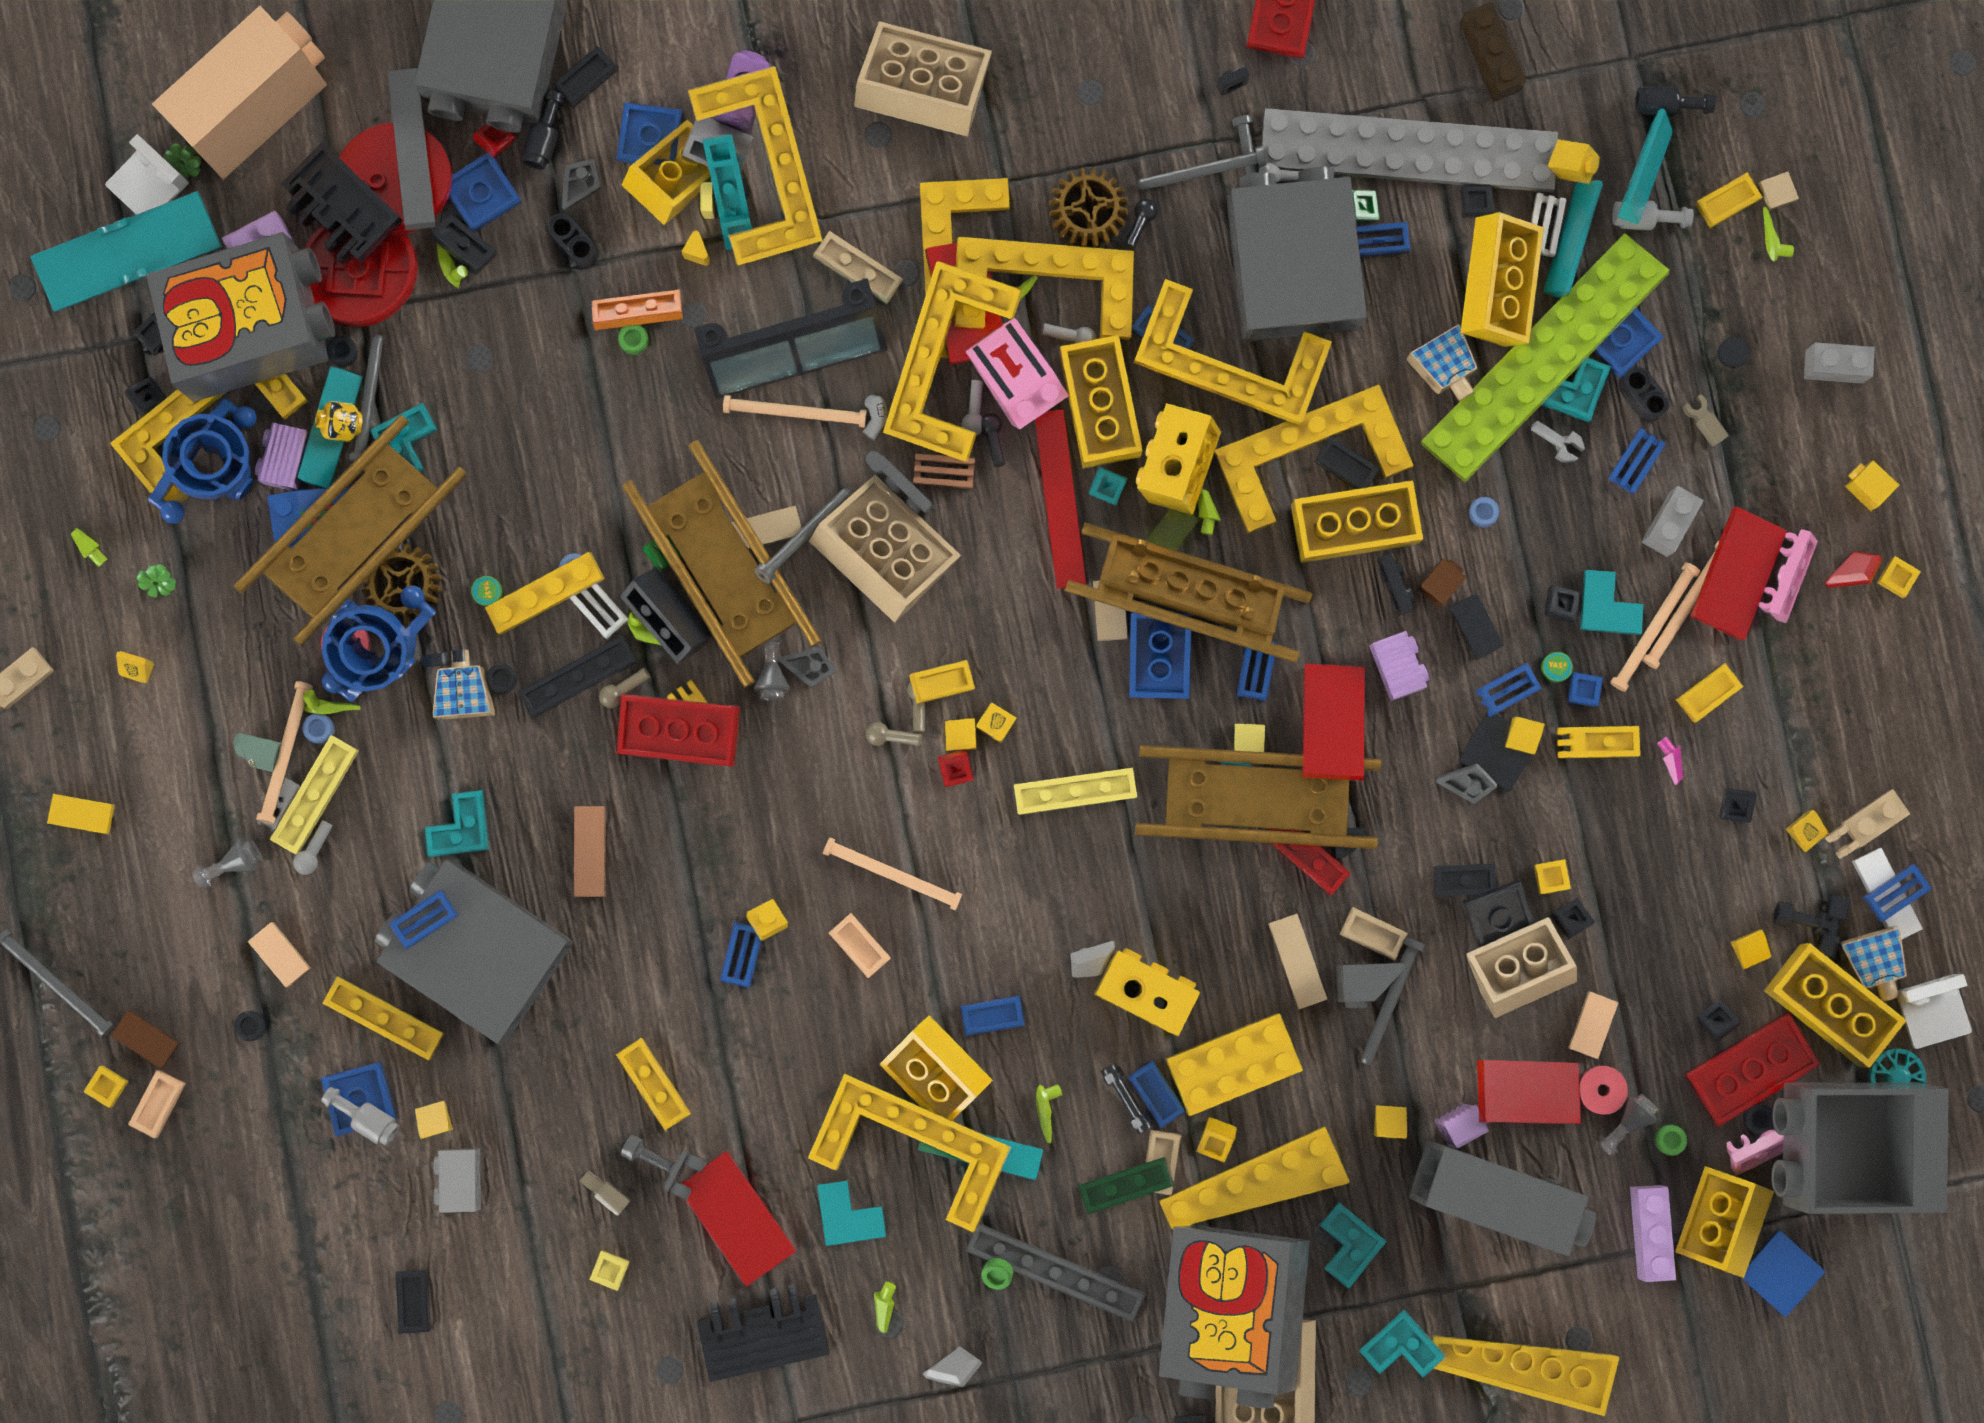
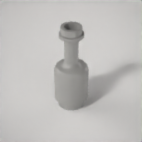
(1652, 215)
(366, 1120)

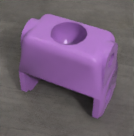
(741, 64)

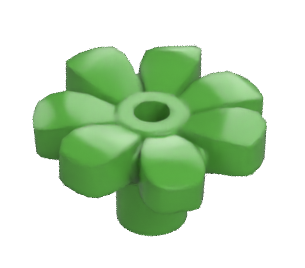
(183, 160)
(156, 580)

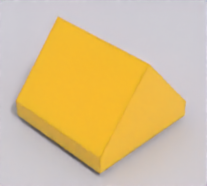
(695, 250)

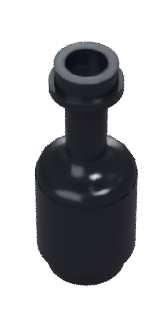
(1653, 98)
(541, 136)

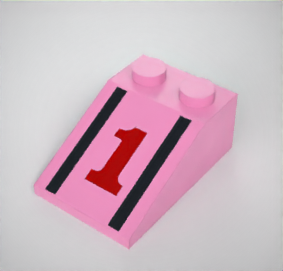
(1016, 374)

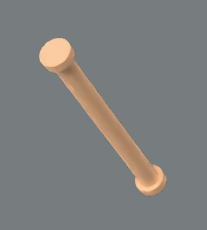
(794, 411)
(1677, 620)
(1655, 626)
(284, 754)
(892, 873)

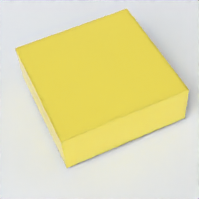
(707, 200)
(1249, 737)
(609, 1270)

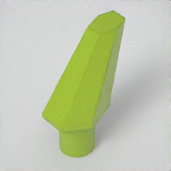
(1207, 512)
(88, 547)
(884, 1306)

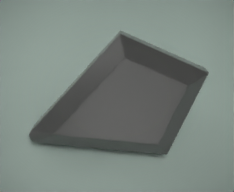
(579, 182)
(809, 665)
(1469, 782)

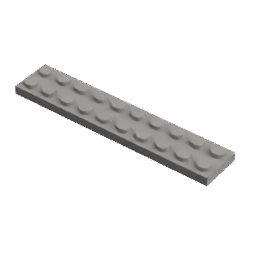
(1410, 150)

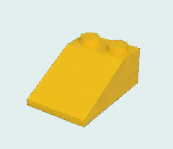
(668, 186)

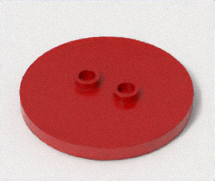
(375, 162)
(368, 290)

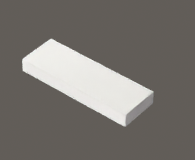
(1875, 870)

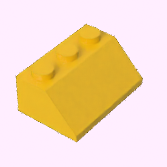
(935, 1070)
(1724, 1221)

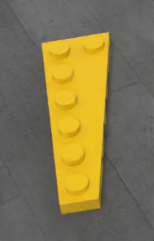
(1274, 1176)
(1552, 1374)

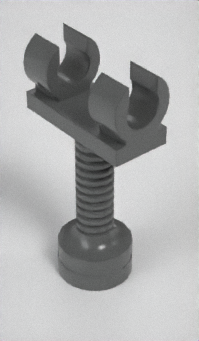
(634, 1149)

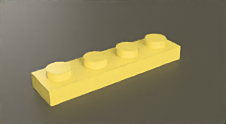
(1075, 791)
(314, 795)

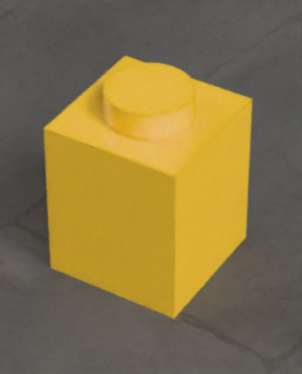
(1573, 161)
(1871, 484)

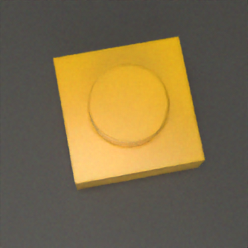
(1898, 577)
(1552, 876)
(767, 919)
(106, 1086)

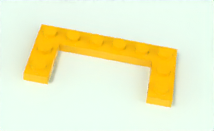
(765, 93)
(949, 197)
(1052, 260)
(944, 291)
(1283, 401)
(1363, 408)
(140, 440)
(982, 1152)

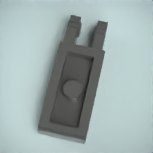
(898, 482)

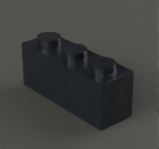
(666, 615)

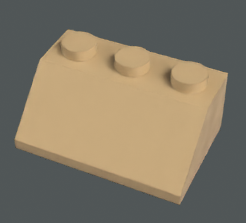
(1522, 967)

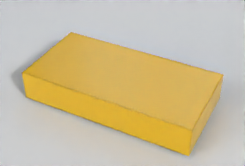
(1728, 200)
(942, 682)
(1709, 693)
(80, 814)

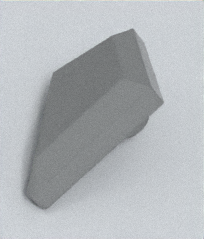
(1091, 960)
(954, 1368)

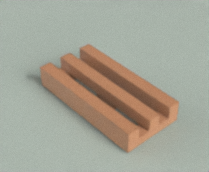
(917, 480)

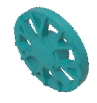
(1897, 1072)

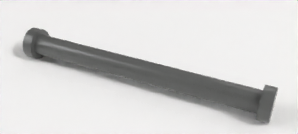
(55, 984)

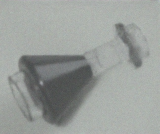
(771, 681)
(240, 858)
(1638, 1114)

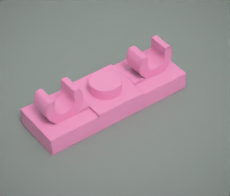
(1790, 575)
(1751, 1155)

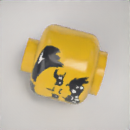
(339, 421)

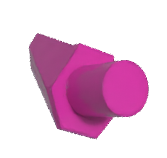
(1672, 759)

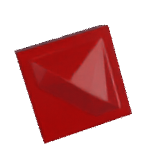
(493, 140)
(955, 768)

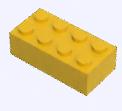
(1502, 279)
(1100, 401)
(1357, 521)
(1835, 1005)
(1233, 1064)

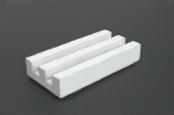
(1550, 201)
(615, 626)

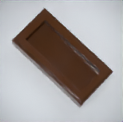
(145, 1039)

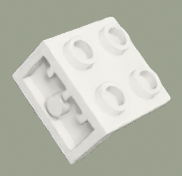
(146, 179)
(1934, 1010)

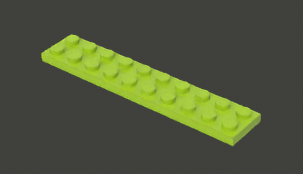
(1554, 352)

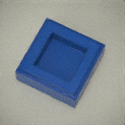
(1584, 689)

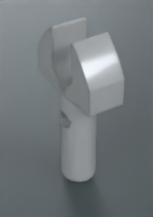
(1559, 441)

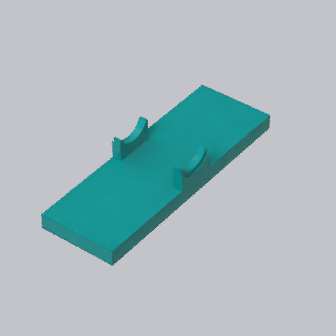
(126, 251)

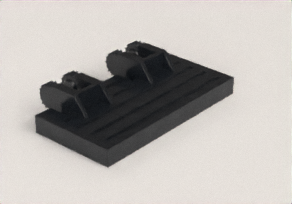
(339, 200)
(763, 1339)

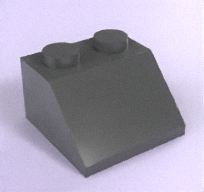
(1364, 982)

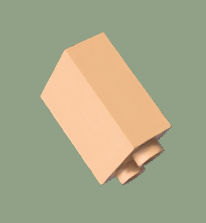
(244, 89)

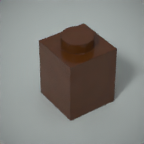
(1442, 582)

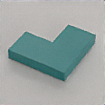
(1580, 396)
(419, 426)
(1601, 612)
(468, 832)
(841, 1222)
(1358, 1244)
(1403, 1338)

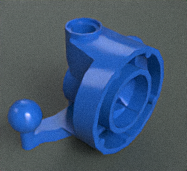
(215, 436)
(356, 668)

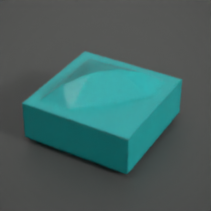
(1107, 485)

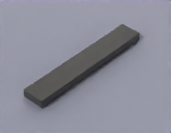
(411, 150)
(1057, 1272)

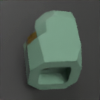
(257, 751)

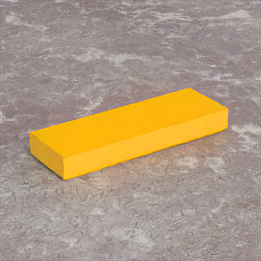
(653, 1084)

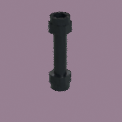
(1140, 1120)

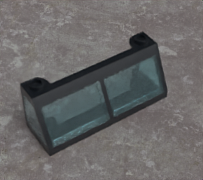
(793, 345)

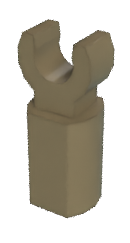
(1706, 422)
(605, 1193)

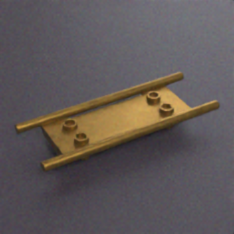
(350, 531)
(721, 564)
(1192, 587)
(1252, 799)

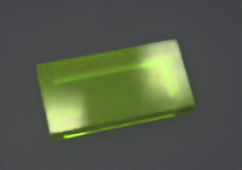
(1173, 529)

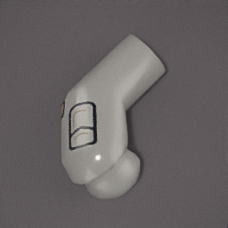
(879, 415)

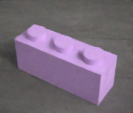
(1652, 1233)

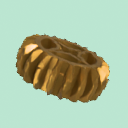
(1100, 205)
(409, 574)

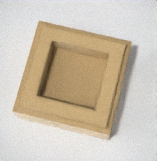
(1778, 191)

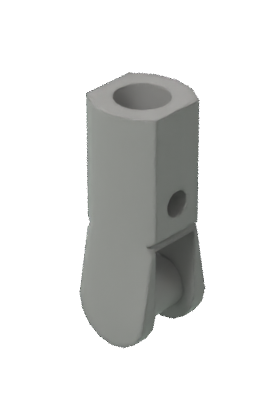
(287, 794)

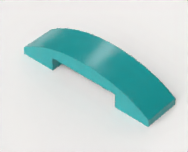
(727, 185)

